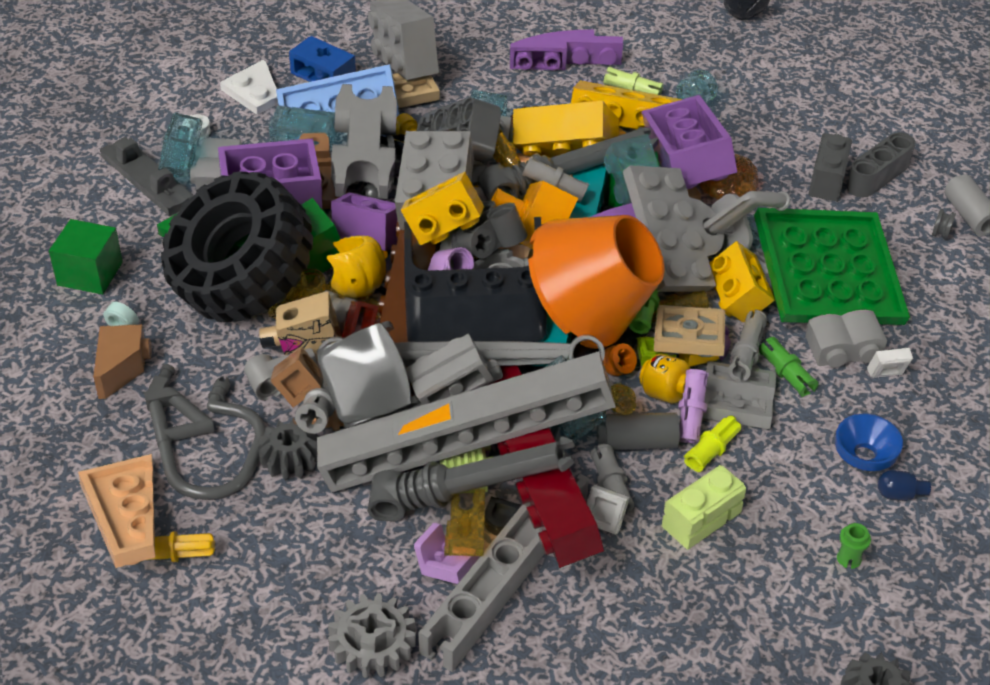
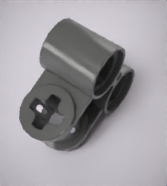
(496, 228)

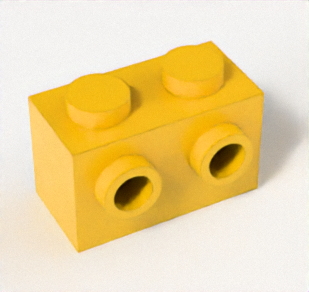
(443, 209)
(740, 282)

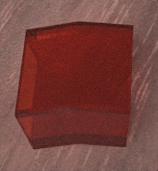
(368, 320)

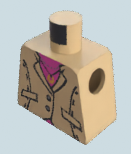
(302, 324)

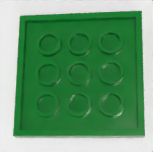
(829, 264)

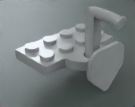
(687, 227)

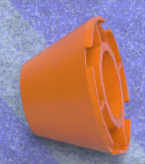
(595, 273)

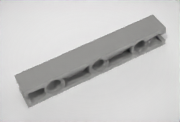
(486, 588)

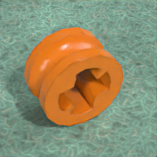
(627, 359)

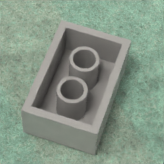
(404, 37)
(430, 160)

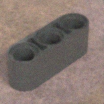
(880, 164)

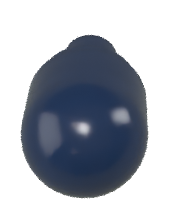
(902, 485)

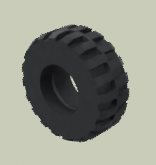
(264, 265)

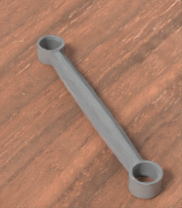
(504, 352)

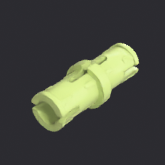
(631, 81)

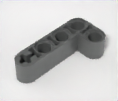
(467, 115)

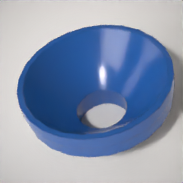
(871, 433)

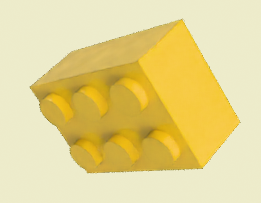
(562, 127)

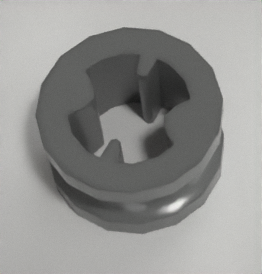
(943, 224)

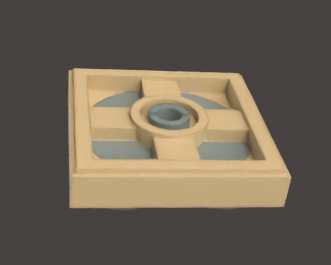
(690, 331)

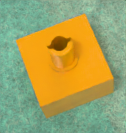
(539, 201)

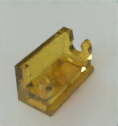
(466, 527)

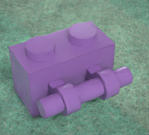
(365, 216)

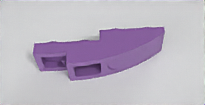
(560, 48)

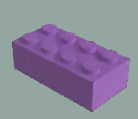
(691, 140)

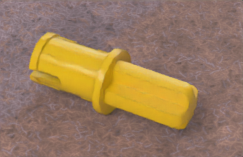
(183, 546)

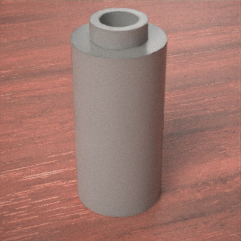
(970, 203)

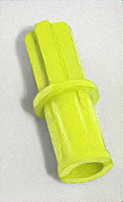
(712, 443)

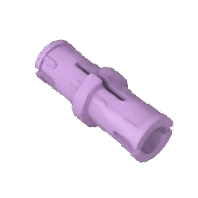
(693, 405)

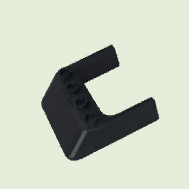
(475, 302)

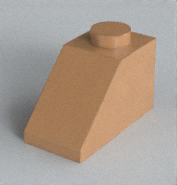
(119, 357)

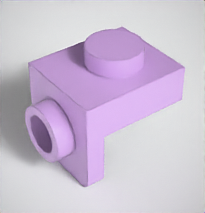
(434, 563)

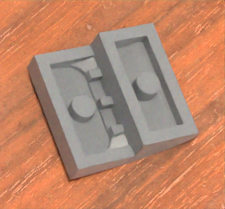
(746, 400)

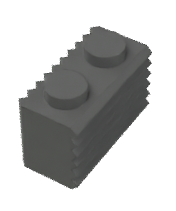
(830, 167)

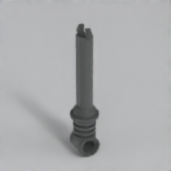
(514, 183)
(436, 484)

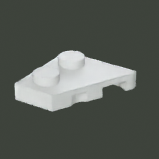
(252, 88)

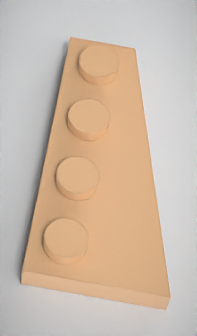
(123, 507)

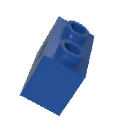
(319, 60)

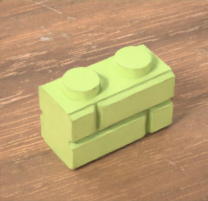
(703, 506)

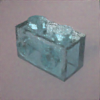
(622, 154)

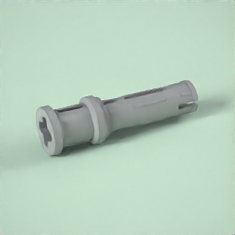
(315, 405)

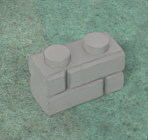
(449, 371)

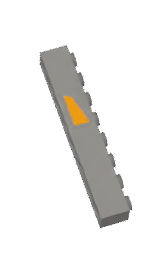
(465, 422)

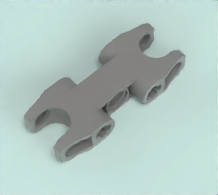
(363, 156)

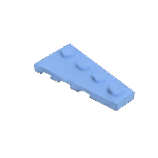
(322, 93)

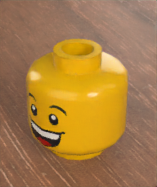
(664, 378)

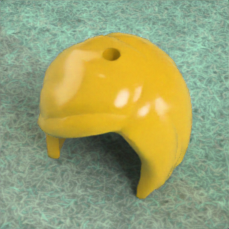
(358, 266)

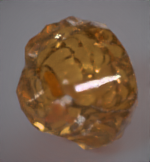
(737, 183)

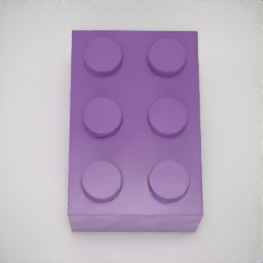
(289, 162)

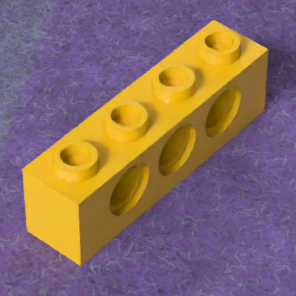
(623, 102)

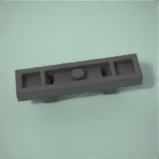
(144, 175)

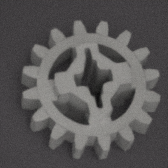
(376, 631)

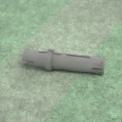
(745, 351)

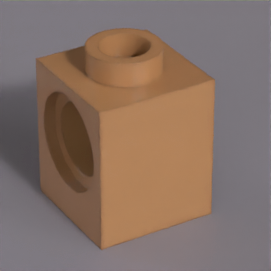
(296, 376)

